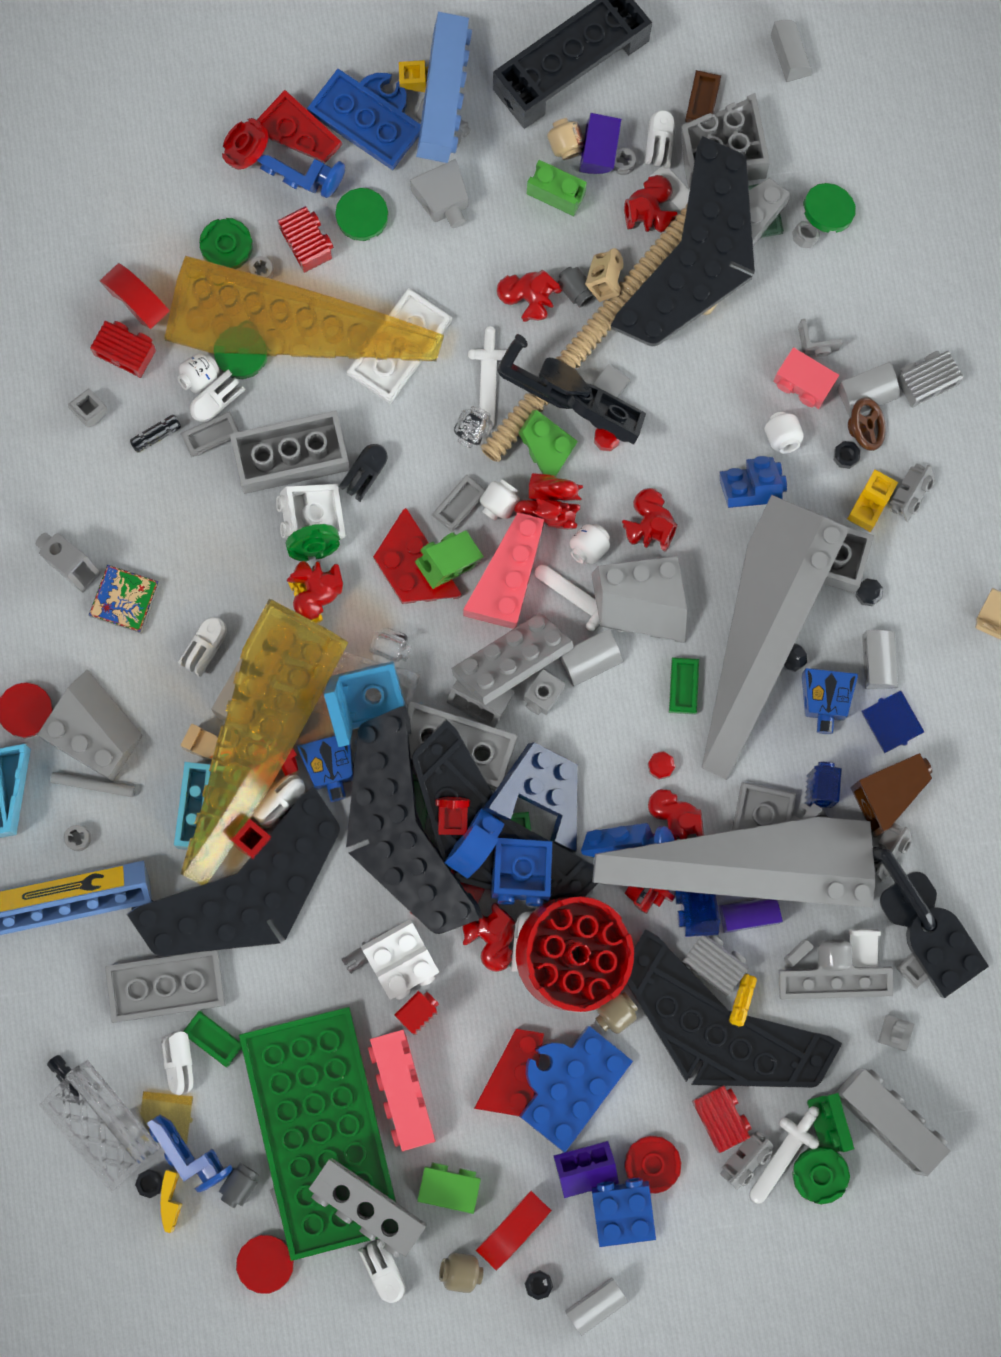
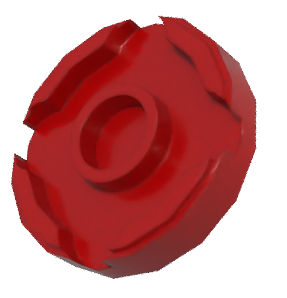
(245, 144)
(24, 709)
(653, 1161)
(264, 1264)

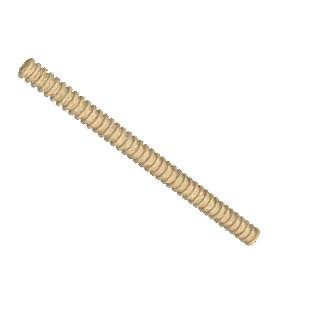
(588, 336)

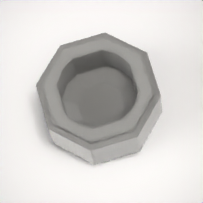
(805, 234)

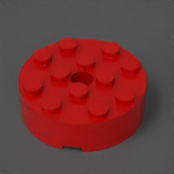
(547, 960)

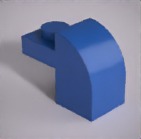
(475, 844)

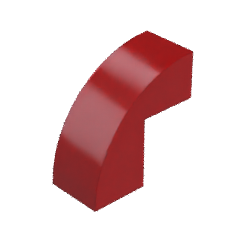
(135, 295)
(250, 839)
(513, 1230)

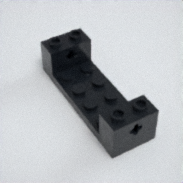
(568, 54)

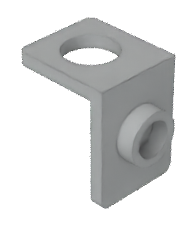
(820, 349)

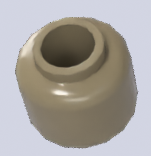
(617, 1014)
(460, 1272)

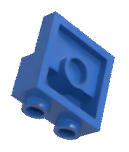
(753, 484)
(522, 871)
(623, 1212)

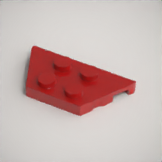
(397, 562)

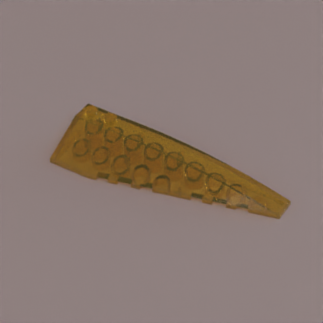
(251, 314)
(273, 697)

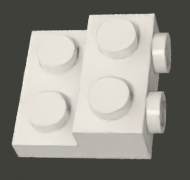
(310, 506)
(400, 960)

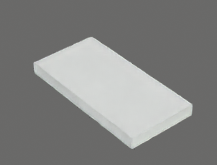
(390, 375)

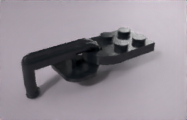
(566, 389)
(946, 949)

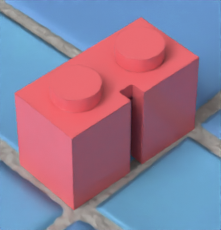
(806, 378)

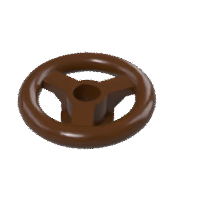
(863, 427)

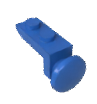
(317, 175)
(623, 837)
(179, 1156)

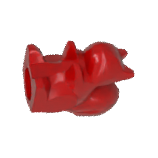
(644, 205)
(532, 287)
(551, 488)
(555, 513)
(656, 522)
(320, 588)
(681, 816)
(498, 933)

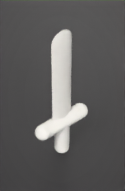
(488, 371)
(571, 593)
(797, 1136)

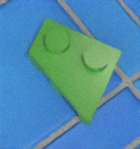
(546, 442)

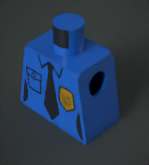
(827, 696)
(328, 765)

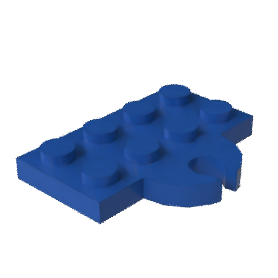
(367, 115)
(572, 1085)

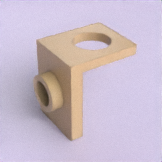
(990, 615)

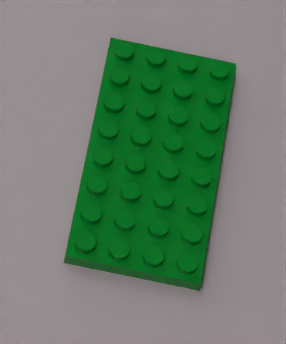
(314, 1109)

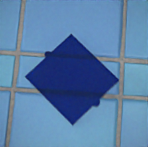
(892, 721)

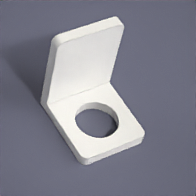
(864, 947)

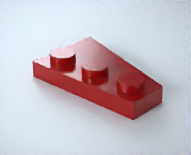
(298, 129)
(508, 1086)

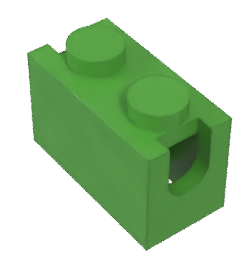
(556, 188)
(448, 558)
(449, 1188)

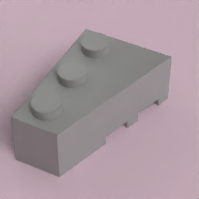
(765, 204)

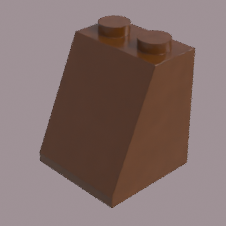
(891, 791)

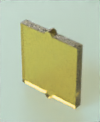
(171, 1106)

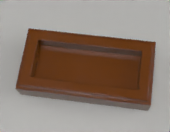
(703, 95)

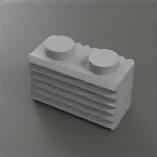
(929, 378)
(716, 964)

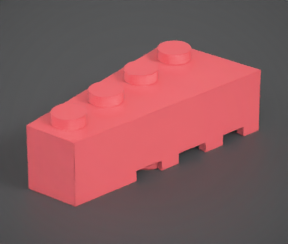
(505, 581)
(402, 1090)

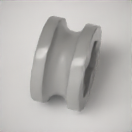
(628, 155)
(258, 261)
(81, 830)

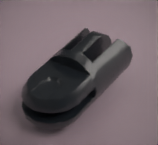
(368, 465)

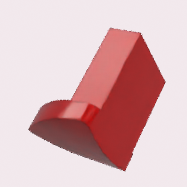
(452, 815)

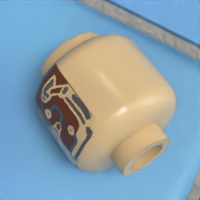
(566, 139)

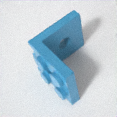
(348, 701)

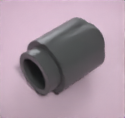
(573, 285)
(238, 1185)

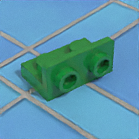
(831, 1123)

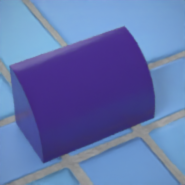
(600, 144)
(750, 914)
(585, 1168)

